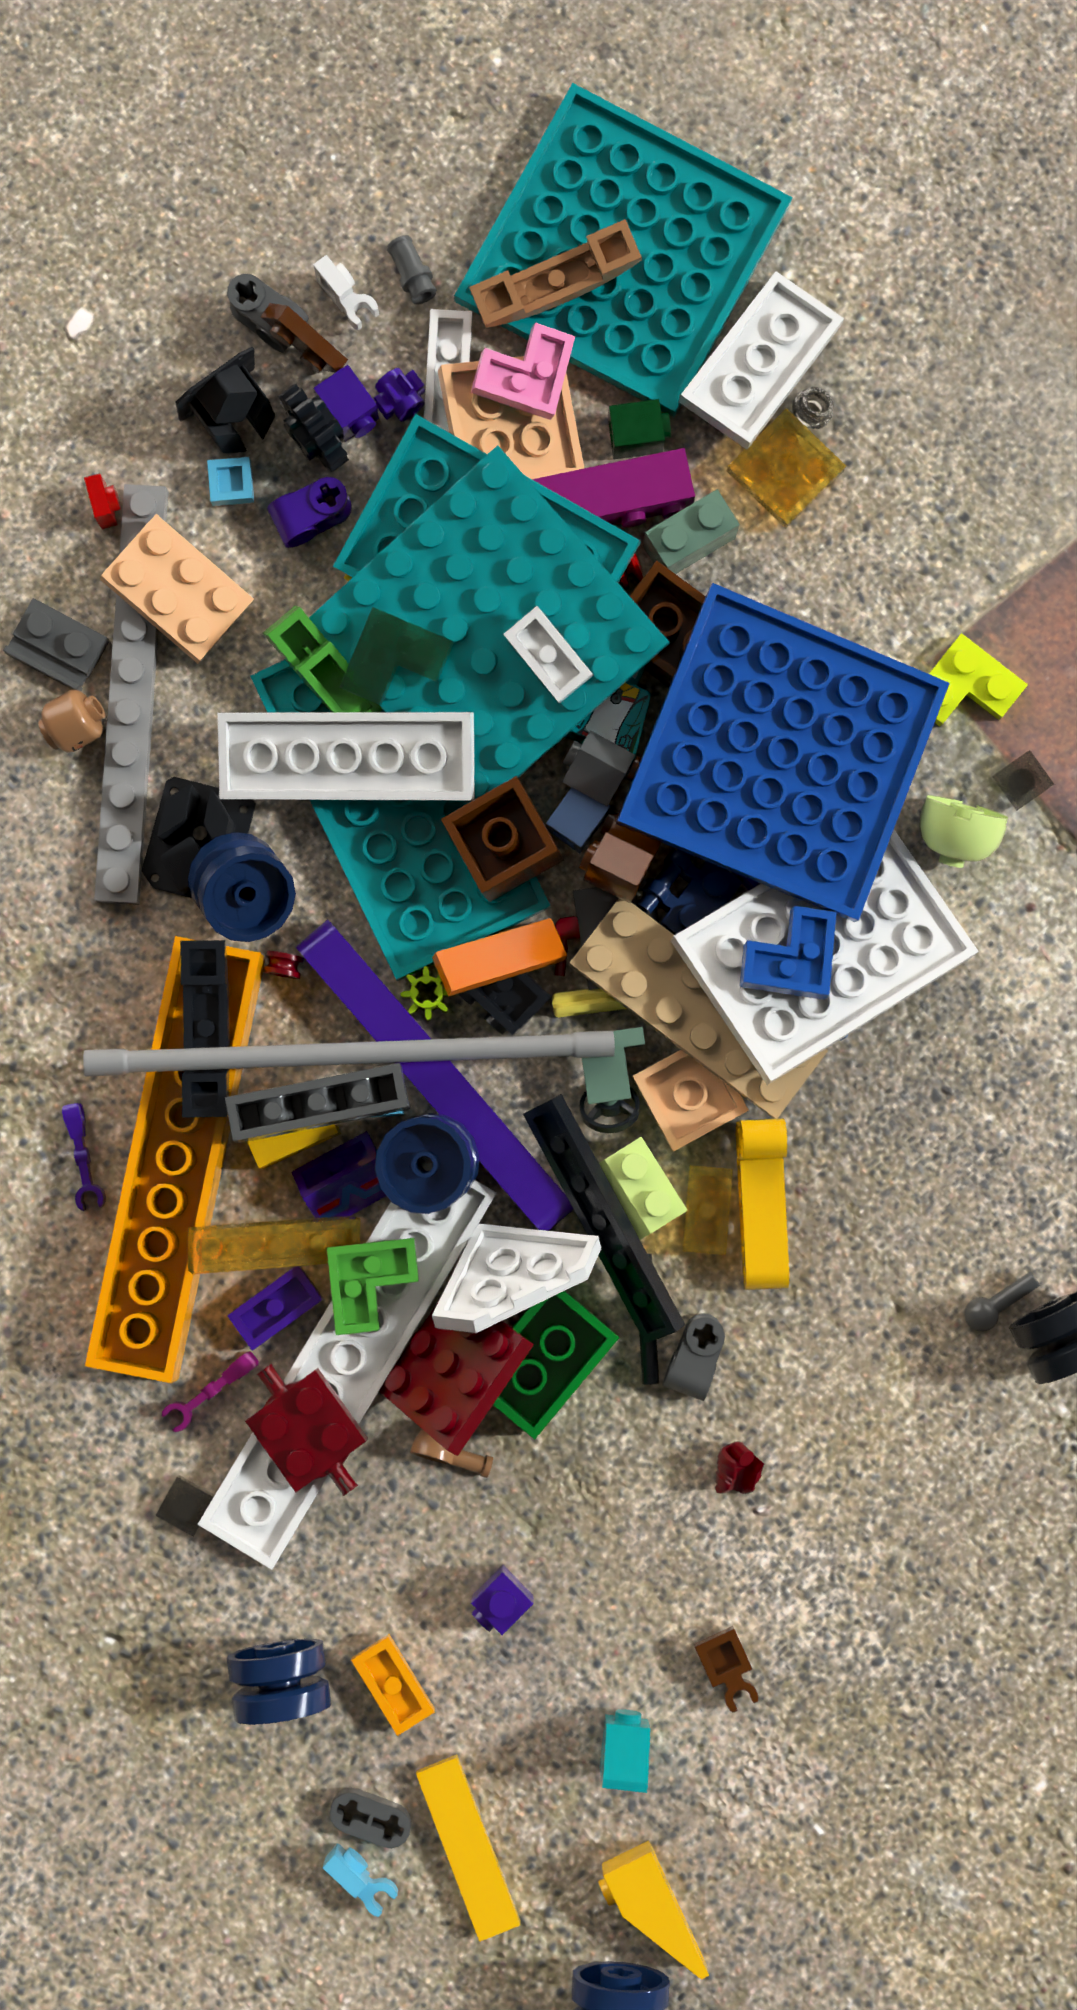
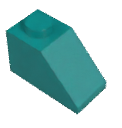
(625, 1751)

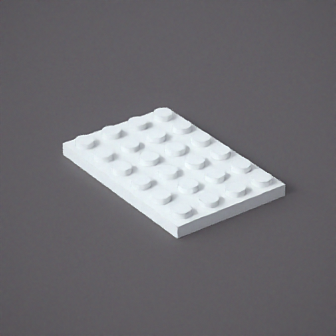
(877, 962)

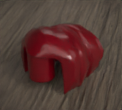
(737, 1469)

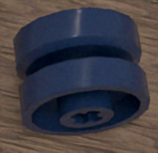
(241, 887)
(401, 1169)
(279, 1681)
(619, 1987)

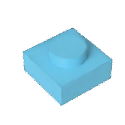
(230, 481)

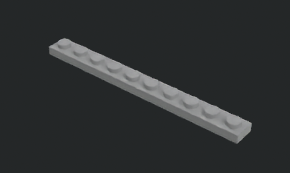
(128, 725)

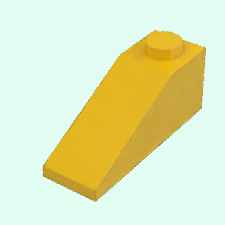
(647, 1902)

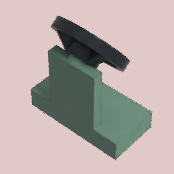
(609, 1084)

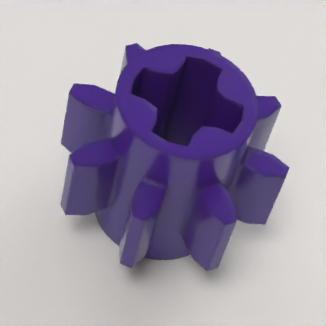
(399, 394)

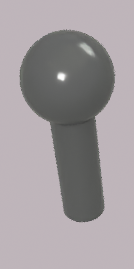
(983, 1313)

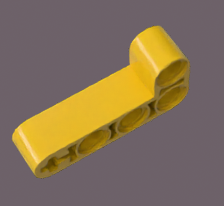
(762, 1203)

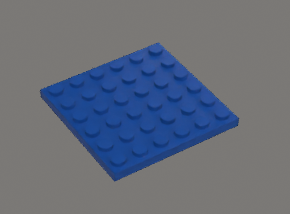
(783, 753)

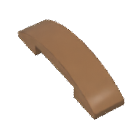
(558, 279)

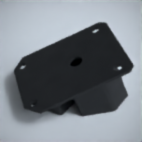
(227, 398)
(172, 838)

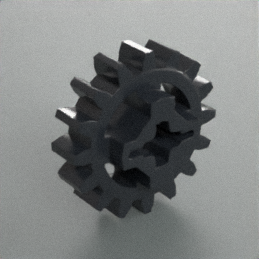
(313, 428)

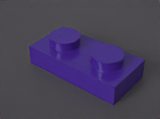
(275, 1307)

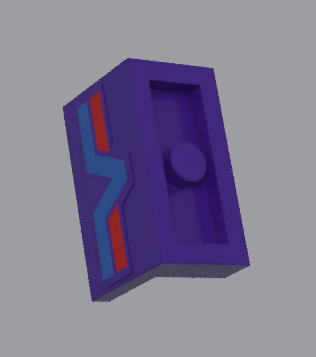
(341, 1179)

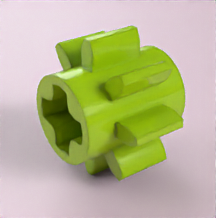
(427, 1006)

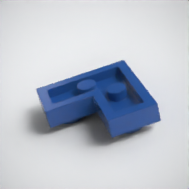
(802, 965)

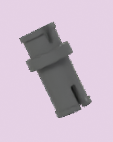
(414, 275)

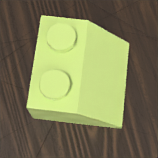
(642, 1188)

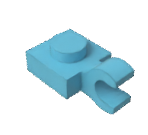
(350, 1872)

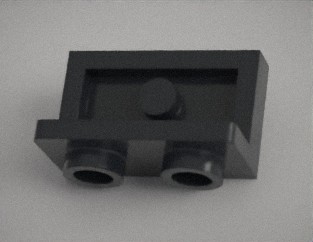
(509, 1002)

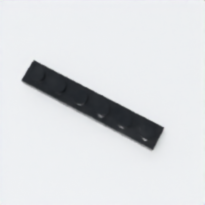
(604, 1217)

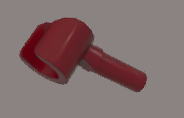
(567, 930)

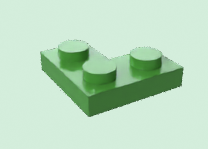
(356, 1273)

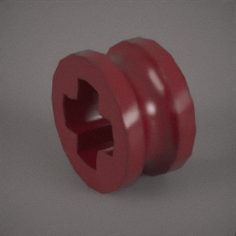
(283, 964)

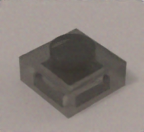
(1023, 780)
(185, 1505)

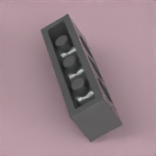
(317, 1103)

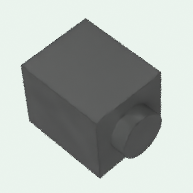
(597, 767)

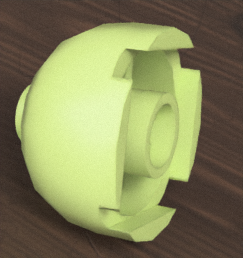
(960, 830)

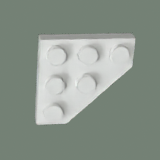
(511, 1271)

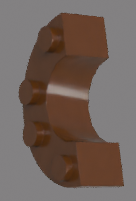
(621, 857)

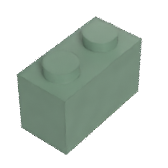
(692, 533)

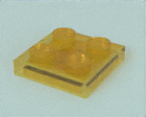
(786, 468)

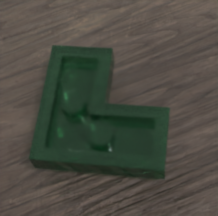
(390, 643)

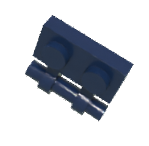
(706, 891)

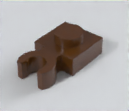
(726, 1662)

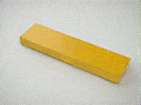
(468, 1848)

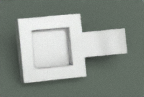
(338, 285)

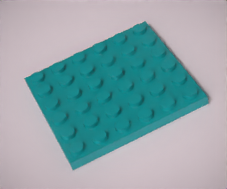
(689, 215)
(470, 575)

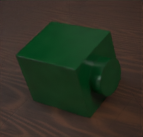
(637, 429)

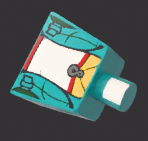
(618, 717)

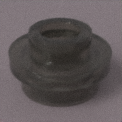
(813, 407)

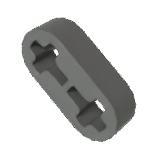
(365, 1827)

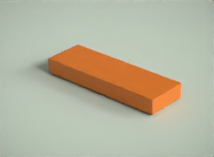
(499, 956)

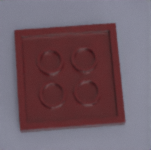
(454, 1378)

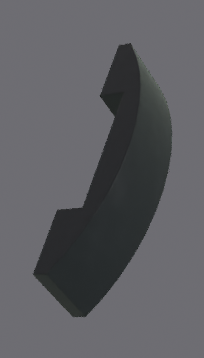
(205, 1024)

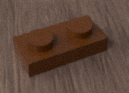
(293, 330)

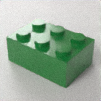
(564, 1352)

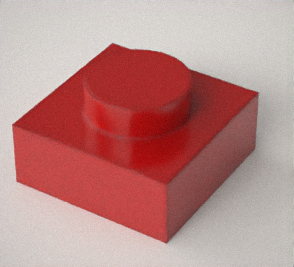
(103, 500)

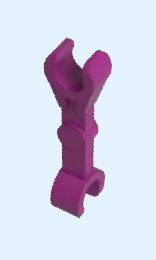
(235, 1371)

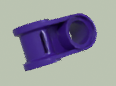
(305, 512)

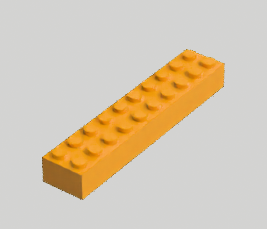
(165, 1190)

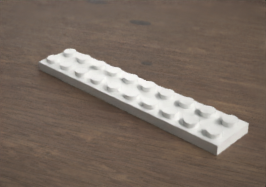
(255, 1502)

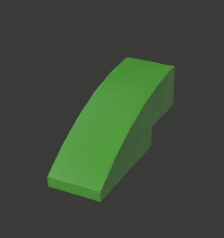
(315, 661)

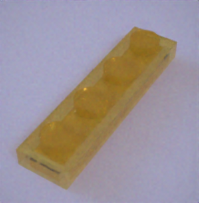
(268, 1243)

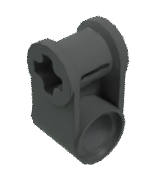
(250, 312)
(695, 1364)

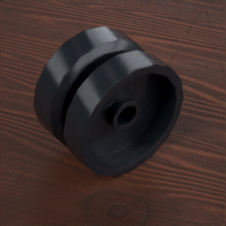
(1055, 1332)

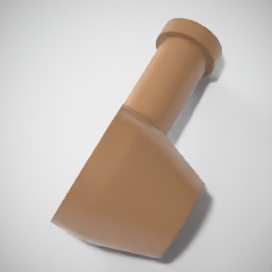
(428, 1448)

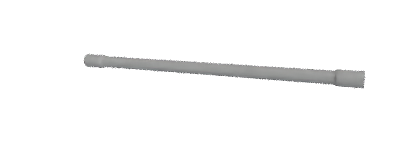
(122, 1061)

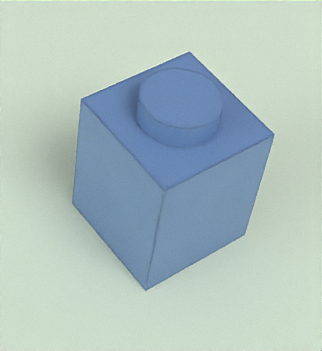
(577, 819)

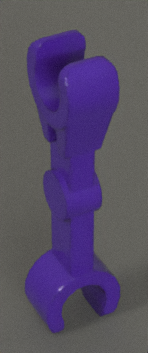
(75, 1123)

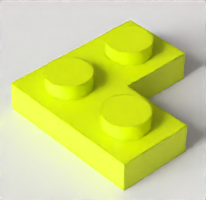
(979, 677)

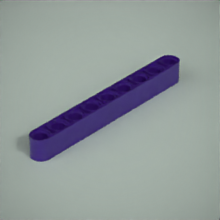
(436, 1080)

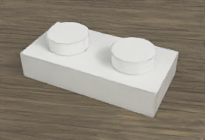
(548, 654)

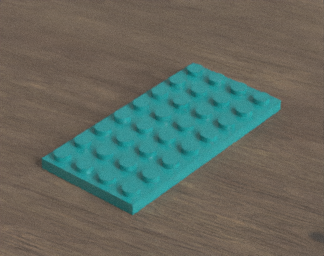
(403, 860)

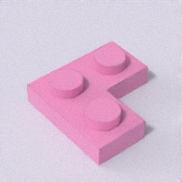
(531, 383)

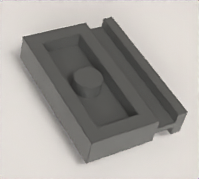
(56, 645)

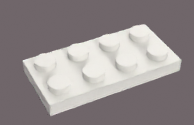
(761, 360)

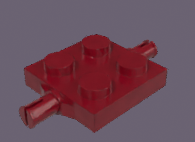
(306, 1430)

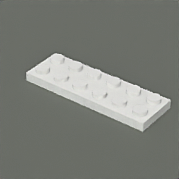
(346, 755)

